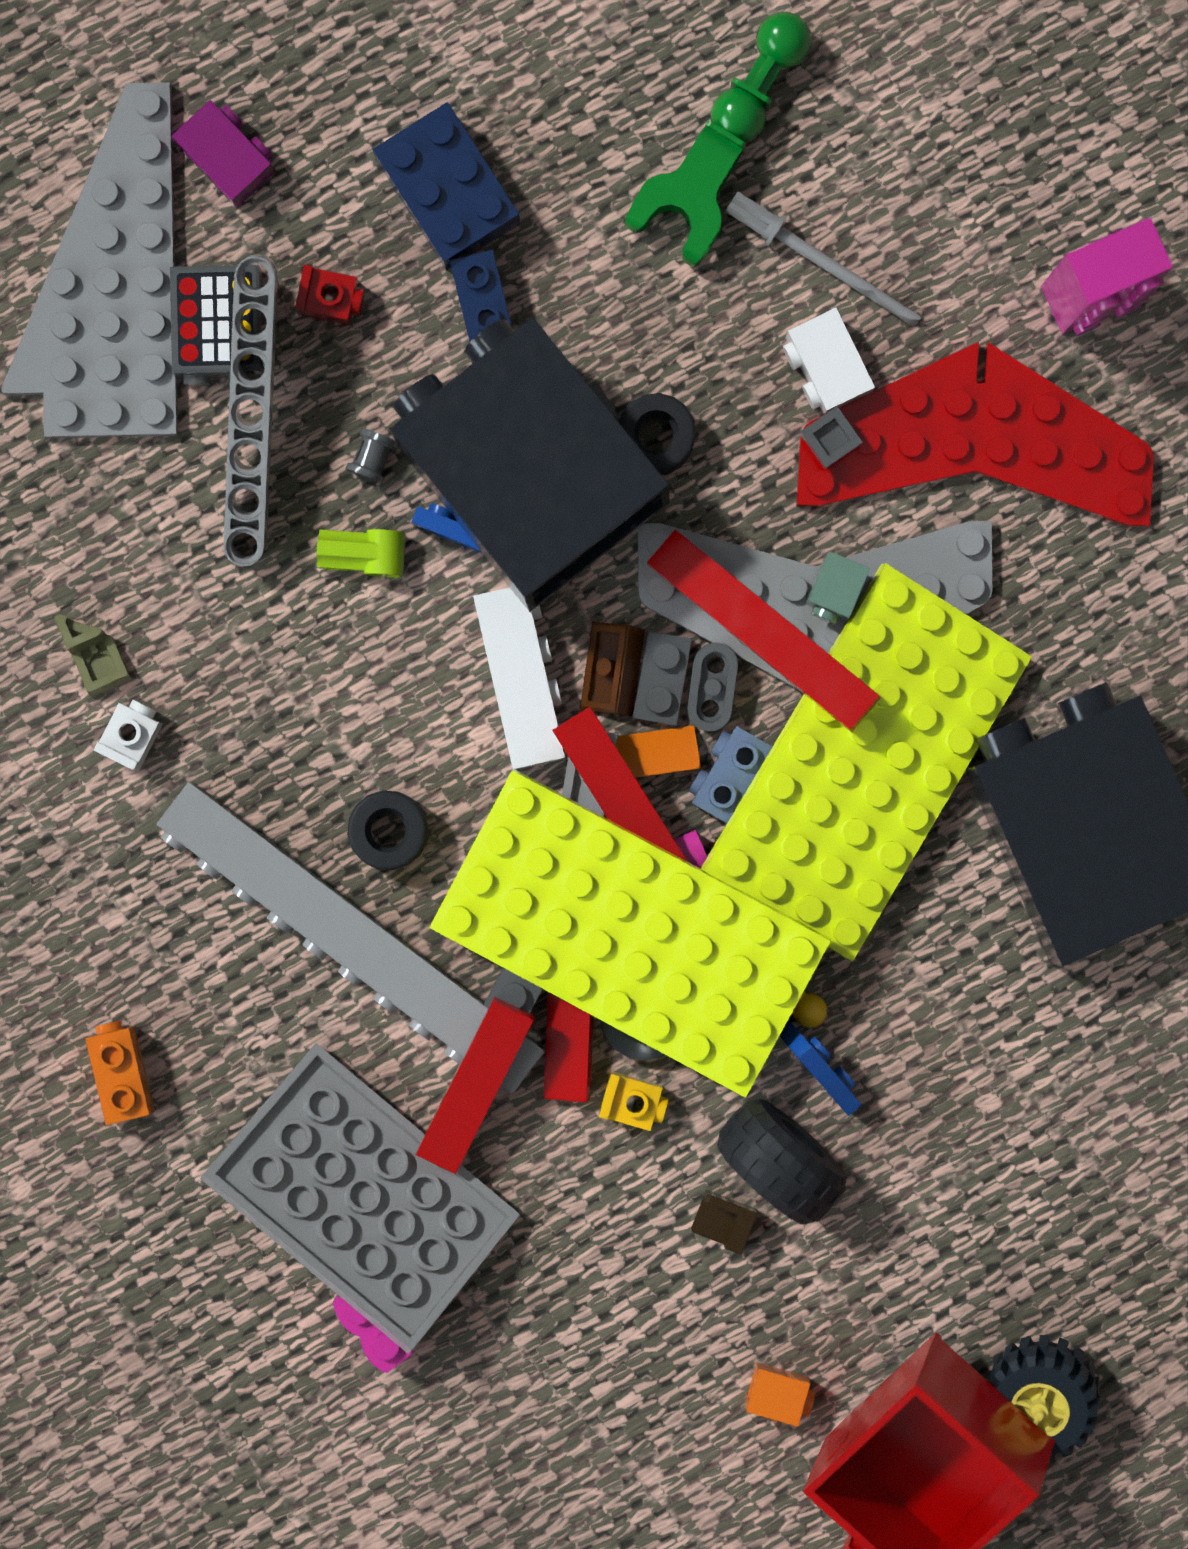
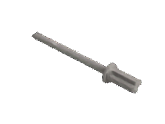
(771, 226)

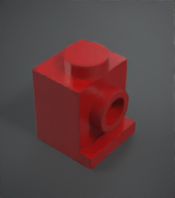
(310, 299)

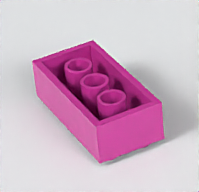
(1107, 277)

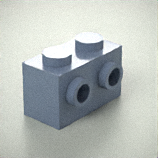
(736, 765)

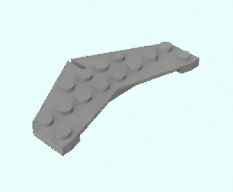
(947, 562)

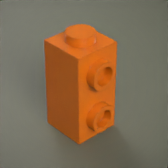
(119, 1073)

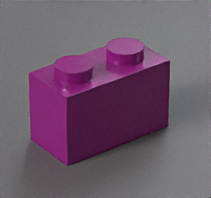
(224, 153)

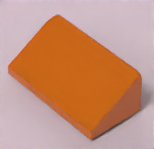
(660, 751)

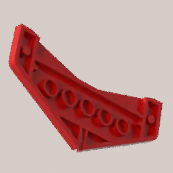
(1005, 428)

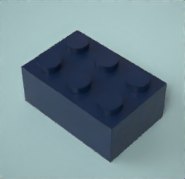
(446, 185)

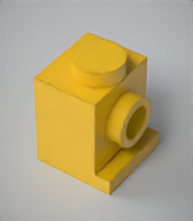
(620, 1089)

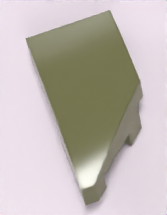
(94, 654)

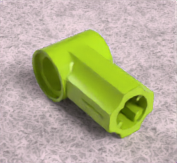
(371, 552)

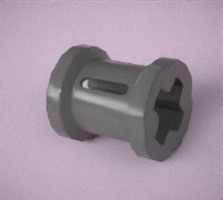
(371, 456)

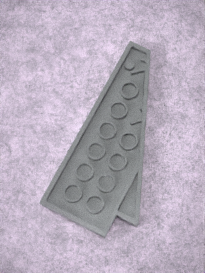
(105, 308)

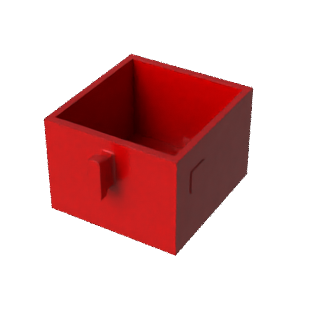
(930, 1459)

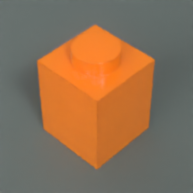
(779, 1395)

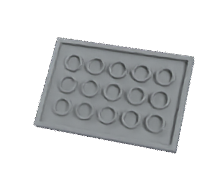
(348, 1198)

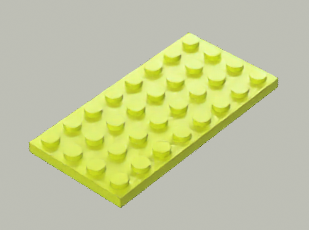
(845, 810)
(630, 933)

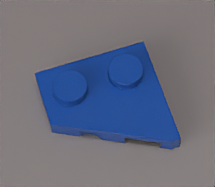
(814, 1058)

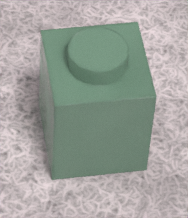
(836, 588)

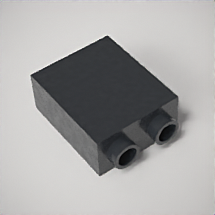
(528, 460)
(1088, 823)

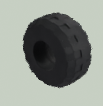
(781, 1161)

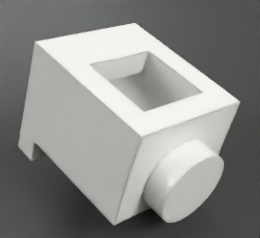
(133, 752)

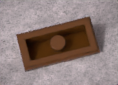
(612, 668)

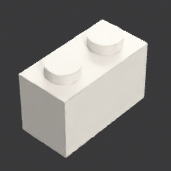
(828, 362)

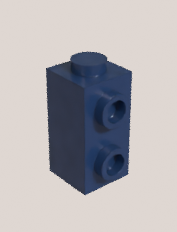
(479, 291)

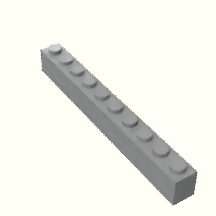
(332, 926)

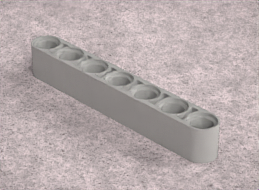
(244, 432)

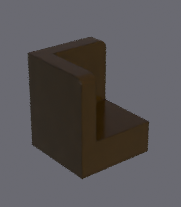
(724, 1221)

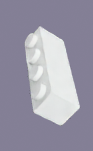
(520, 678)

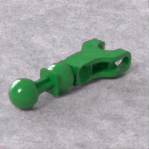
(735, 120)

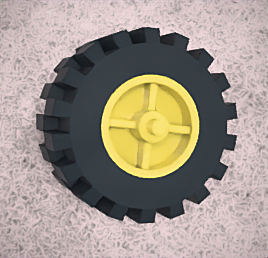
(1050, 1389)

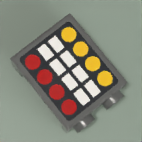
(203, 323)

